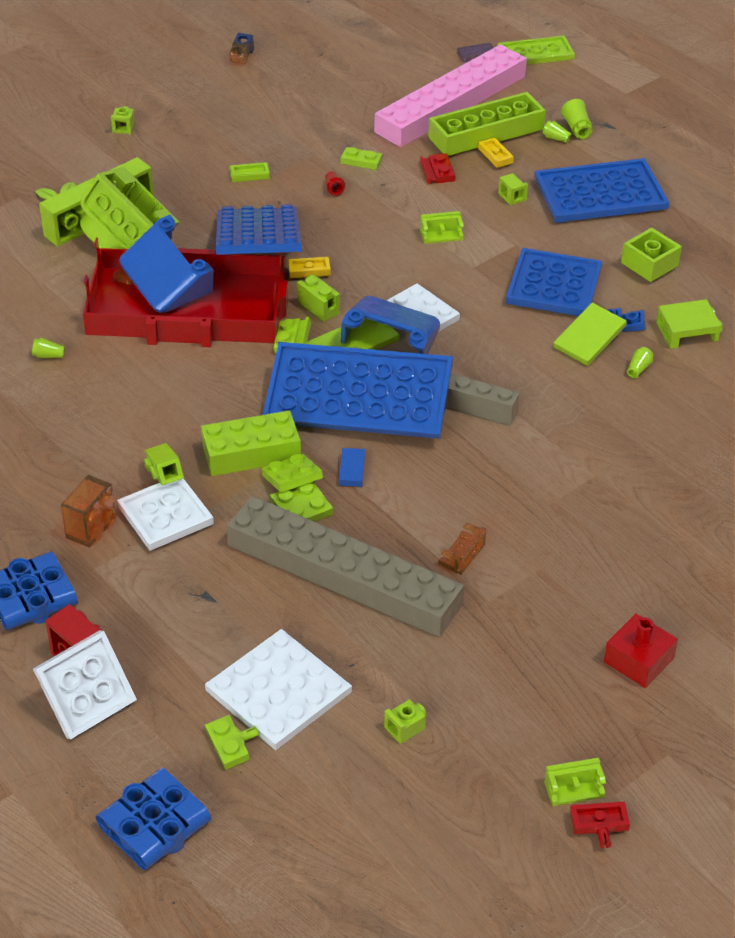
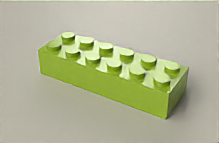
(499, 118)
(64, 212)

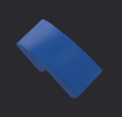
(634, 319)

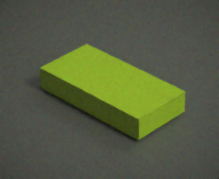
(249, 172)

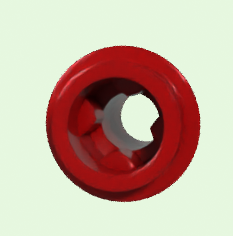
(334, 184)

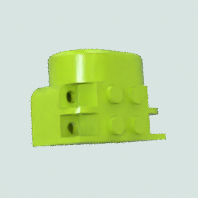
(119, 210)

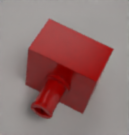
(640, 650)

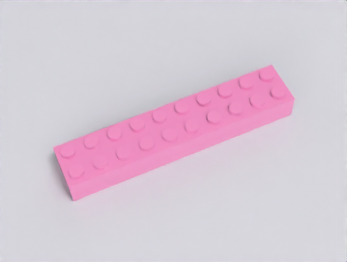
(454, 91)

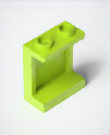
(687, 320)

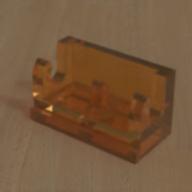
(464, 549)

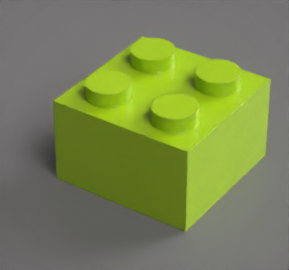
(651, 254)

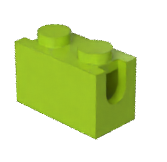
(318, 297)

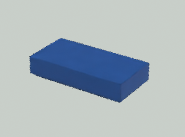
(352, 467)

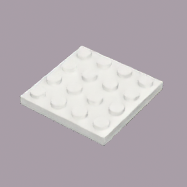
(278, 688)

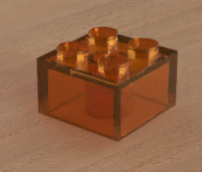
(88, 511)

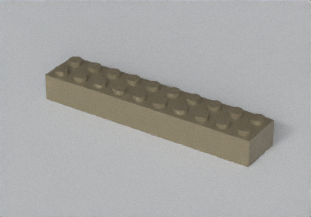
(346, 565)

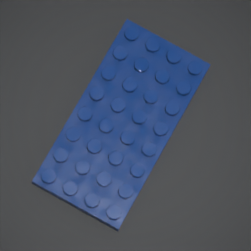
(258, 230)
(360, 389)

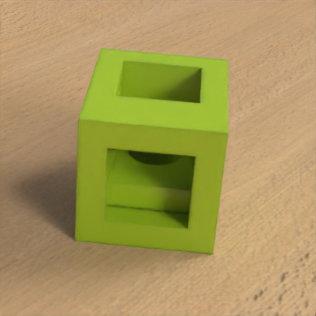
(122, 115)
(512, 189)
(405, 720)

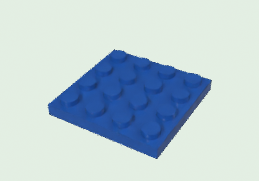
(553, 282)

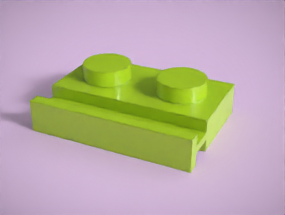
(293, 331)

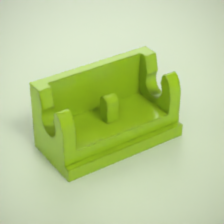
(441, 227)
(575, 782)

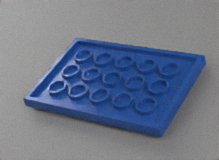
(601, 190)

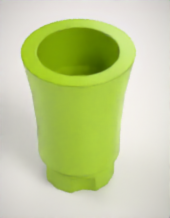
(577, 118)

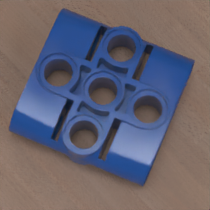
(33, 590)
(172, 810)

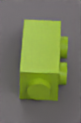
(163, 464)

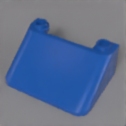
(162, 270)
(420, 325)

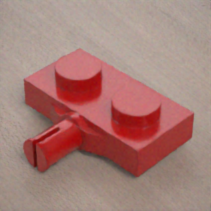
(600, 820)

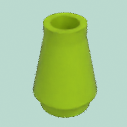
(557, 132)
(47, 349)
(640, 361)

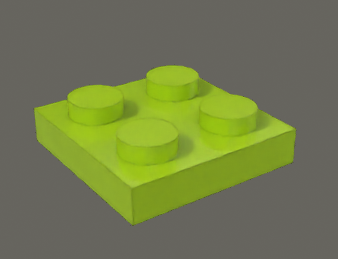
(291, 472)
(304, 501)

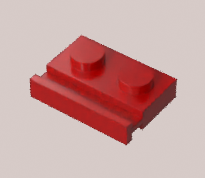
(437, 168)

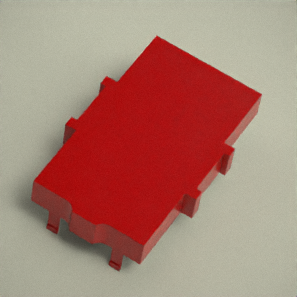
(243, 307)

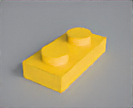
(495, 152)
(307, 266)

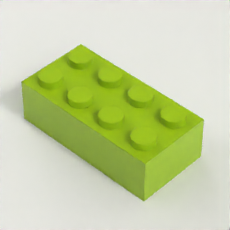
(249, 442)

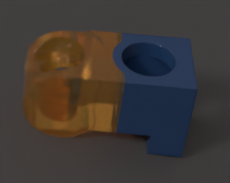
(241, 50)

